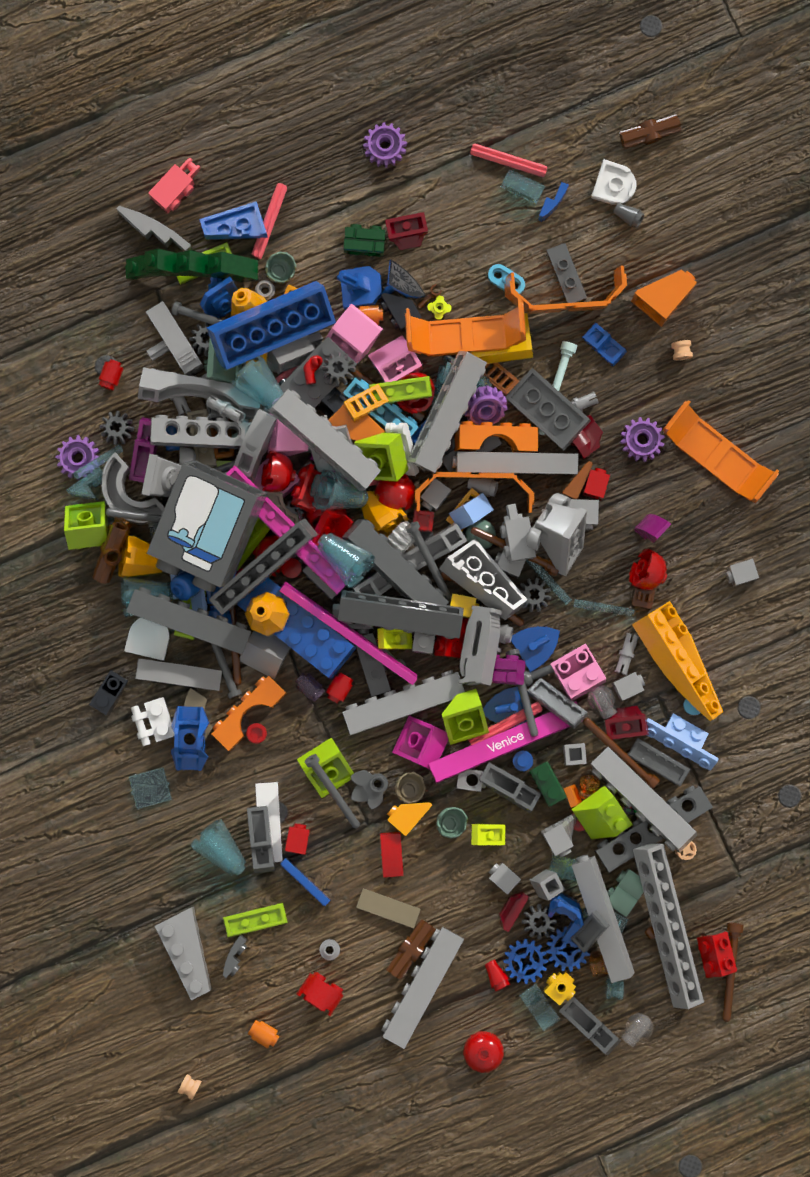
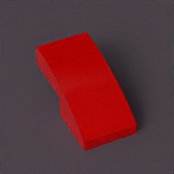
(391, 854)

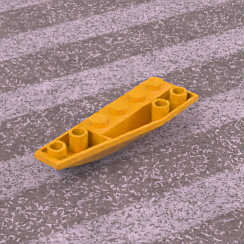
(678, 658)

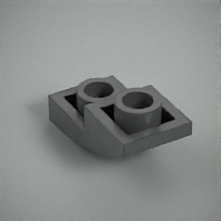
(231, 964)

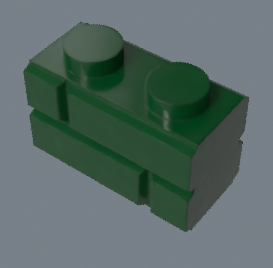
(364, 240)
(547, 784)

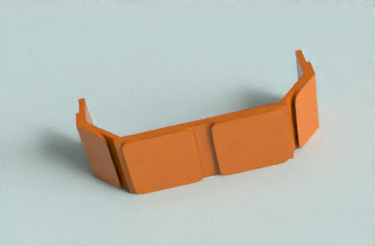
(512, 295)
(465, 334)
(718, 454)
(530, 494)

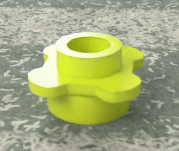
(439, 313)

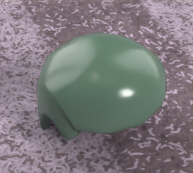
(280, 267)
(484, 525)
(451, 822)

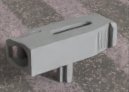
(172, 341)
(480, 646)

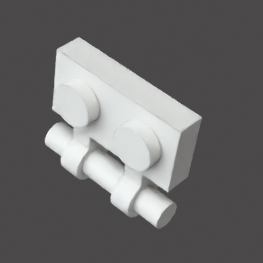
(159, 720)

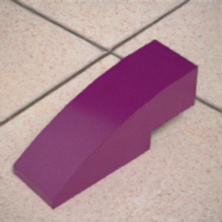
(141, 451)
(652, 527)

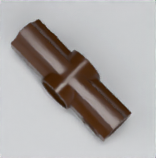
(650, 131)
(114, 543)
(410, 949)

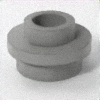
(265, 284)
(332, 943)

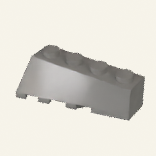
(560, 835)

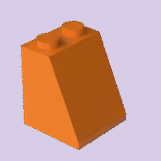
(664, 296)
(359, 429)

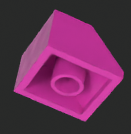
(420, 742)

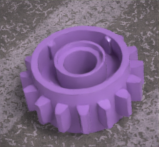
(385, 134)
(486, 406)
(70, 449)
(642, 450)

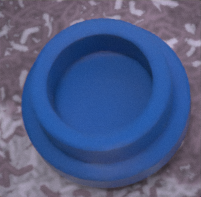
(522, 760)

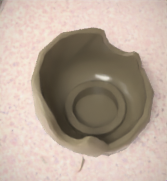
(410, 788)

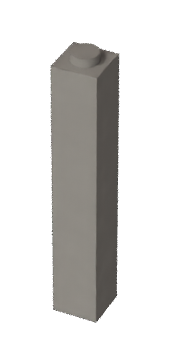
(515, 462)
(597, 898)

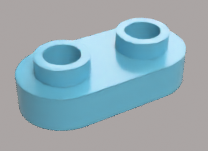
(504, 271)

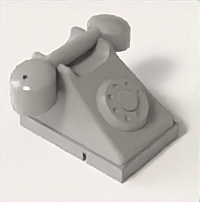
(162, 473)
(560, 532)

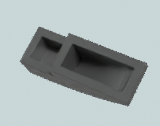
(510, 787)
(260, 839)
(590, 1026)

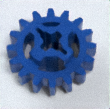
(568, 957)
(538, 966)

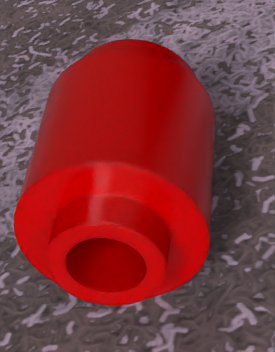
(110, 374)
(339, 688)

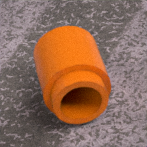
(372, 312)
(263, 1034)

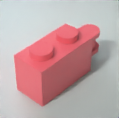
(174, 186)

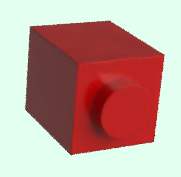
(596, 484)
(297, 839)

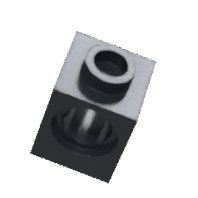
(332, 402)

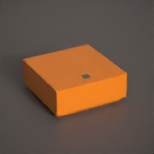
(572, 795)

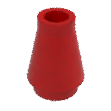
(497, 977)

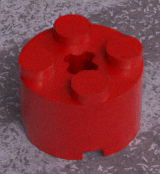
(320, 993)

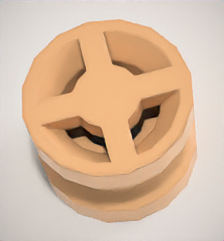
(682, 350)
(688, 852)
(189, 1086)

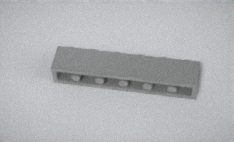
(447, 411)
(324, 440)
(403, 703)
(643, 800)
(422, 988)

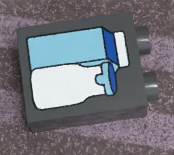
(206, 525)

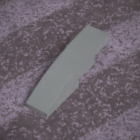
(147, 227)
(178, 674)

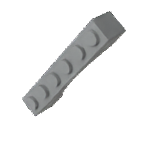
(161, 385)
(438, 545)

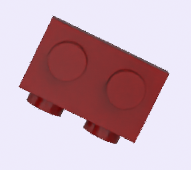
(301, 492)
(332, 522)
(451, 647)
(716, 955)

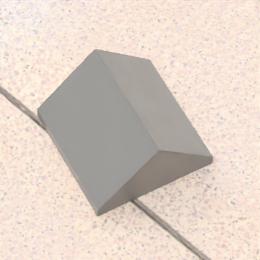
(265, 653)

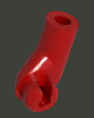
(310, 368)

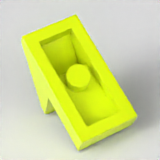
(394, 639)
(488, 834)

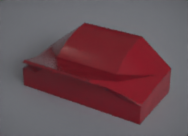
(407, 230)
(588, 439)
(627, 723)
(512, 909)

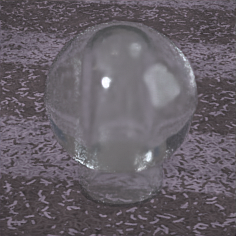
(602, 701)
(638, 1029)

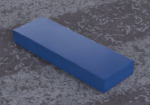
(305, 882)

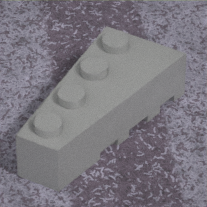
(483, 578)
(185, 949)

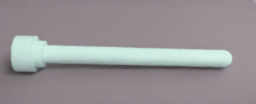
(567, 350)

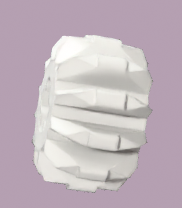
(400, 538)

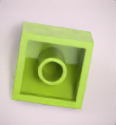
(387, 452)
(86, 525)
(464, 717)
(331, 762)
(602, 815)

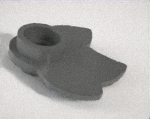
(366, 790)

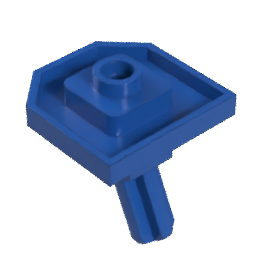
(360, 286)
(218, 299)

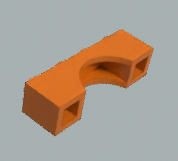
(520, 439)
(229, 731)

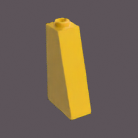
(516, 352)

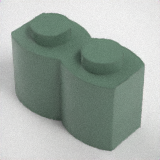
(626, 892)

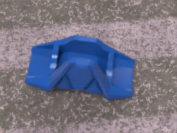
(192, 721)
(572, 908)

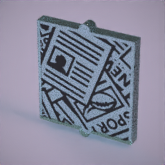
(150, 788)

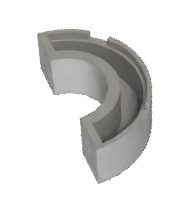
(115, 495)

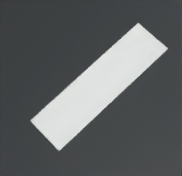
(268, 796)

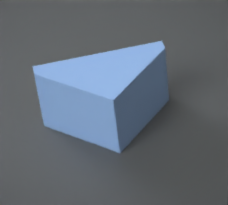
(471, 511)

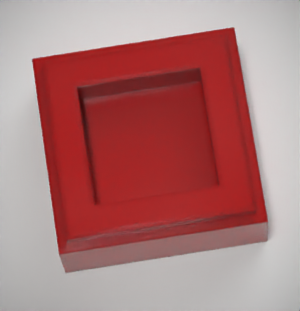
(425, 520)

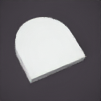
(614, 184)
(148, 639)

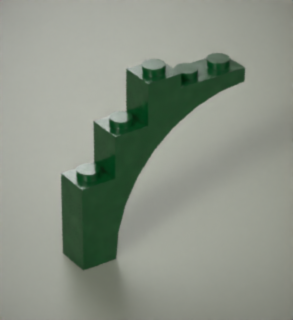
(192, 263)

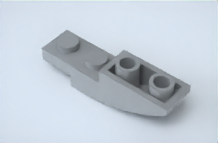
(255, 444)

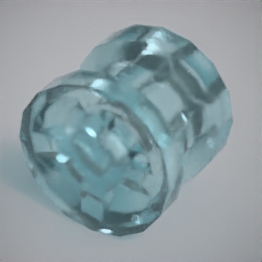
(614, 989)

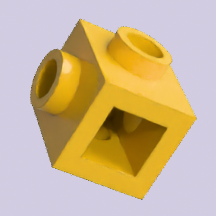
(552, 987)

